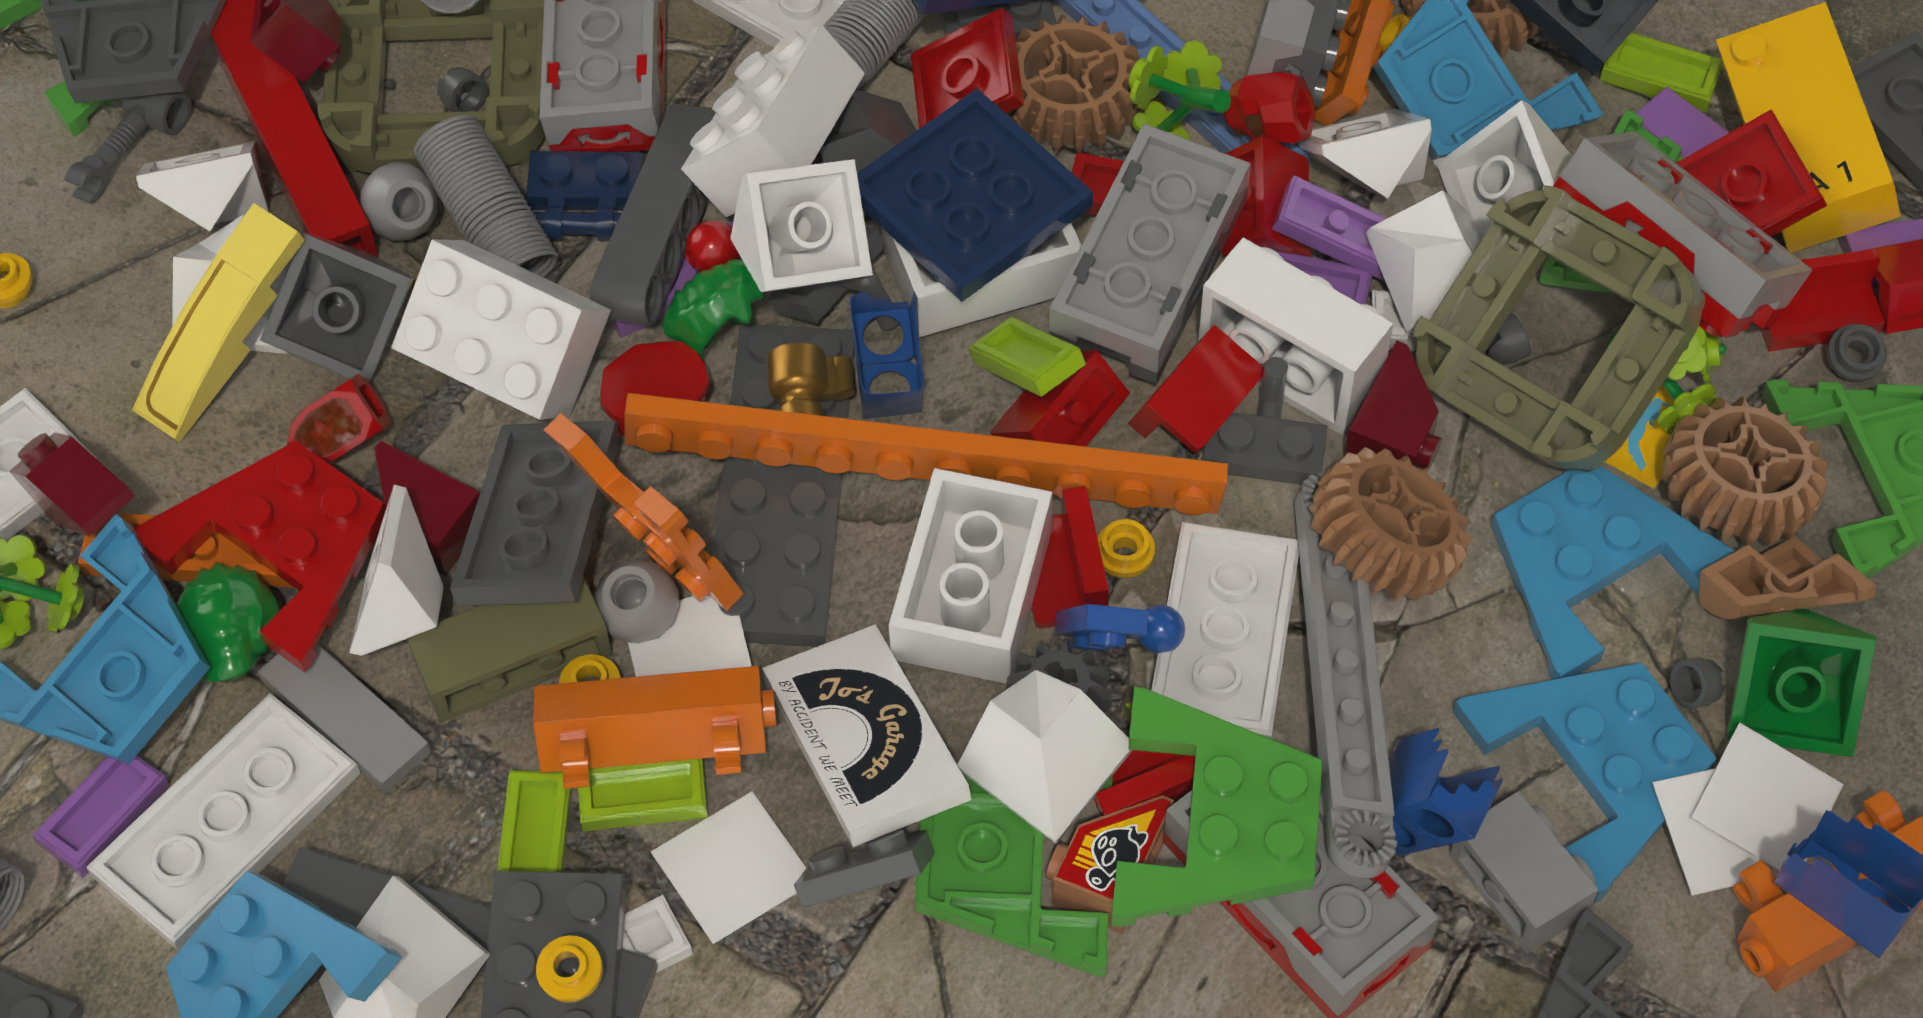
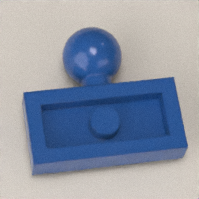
(1107, 627)

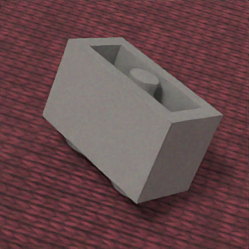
(1526, 872)

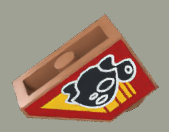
(1087, 867)

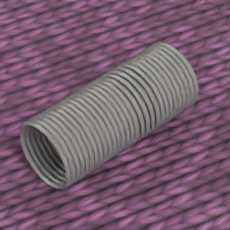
(873, 30)
(481, 193)

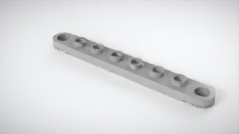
(1345, 703)

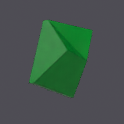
(1803, 681)

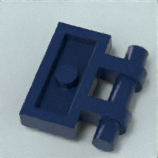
(580, 182)

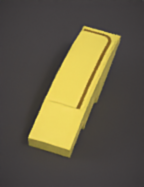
(215, 320)

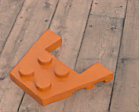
(649, 516)

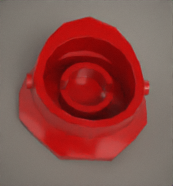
(654, 370)

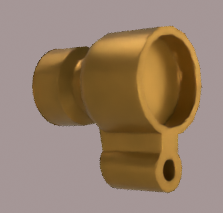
(803, 376)

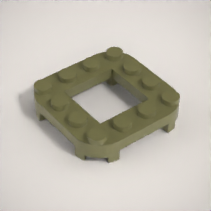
(355, 81)
(1627, 374)

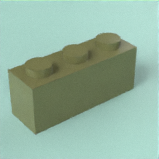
(504, 650)

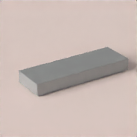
(348, 717)

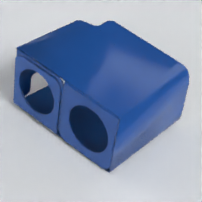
(862, 310)
(1434, 808)
(1840, 896)

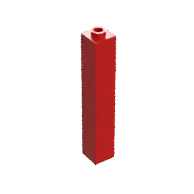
(289, 133)

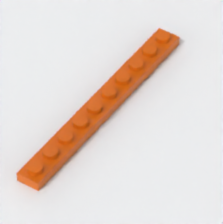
(914, 452)

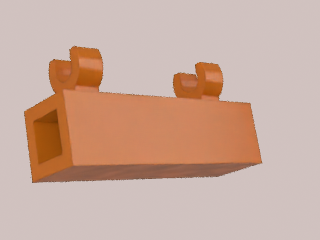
(651, 721)
(1786, 937)

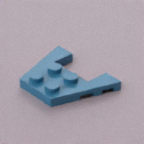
(1454, 77)
(1581, 538)
(125, 668)
(1615, 737)
(264, 949)

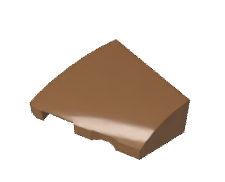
(1779, 581)

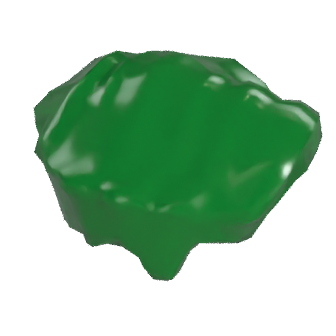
(711, 302)
(225, 613)

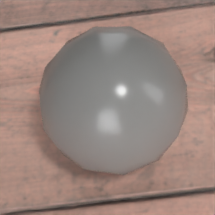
(399, 201)
(637, 600)

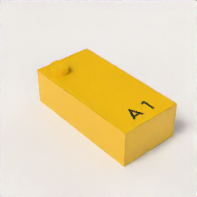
(1807, 82)

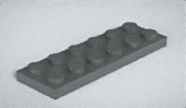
(780, 521)

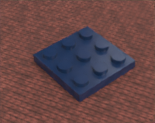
(971, 194)

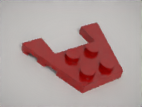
(294, 520)

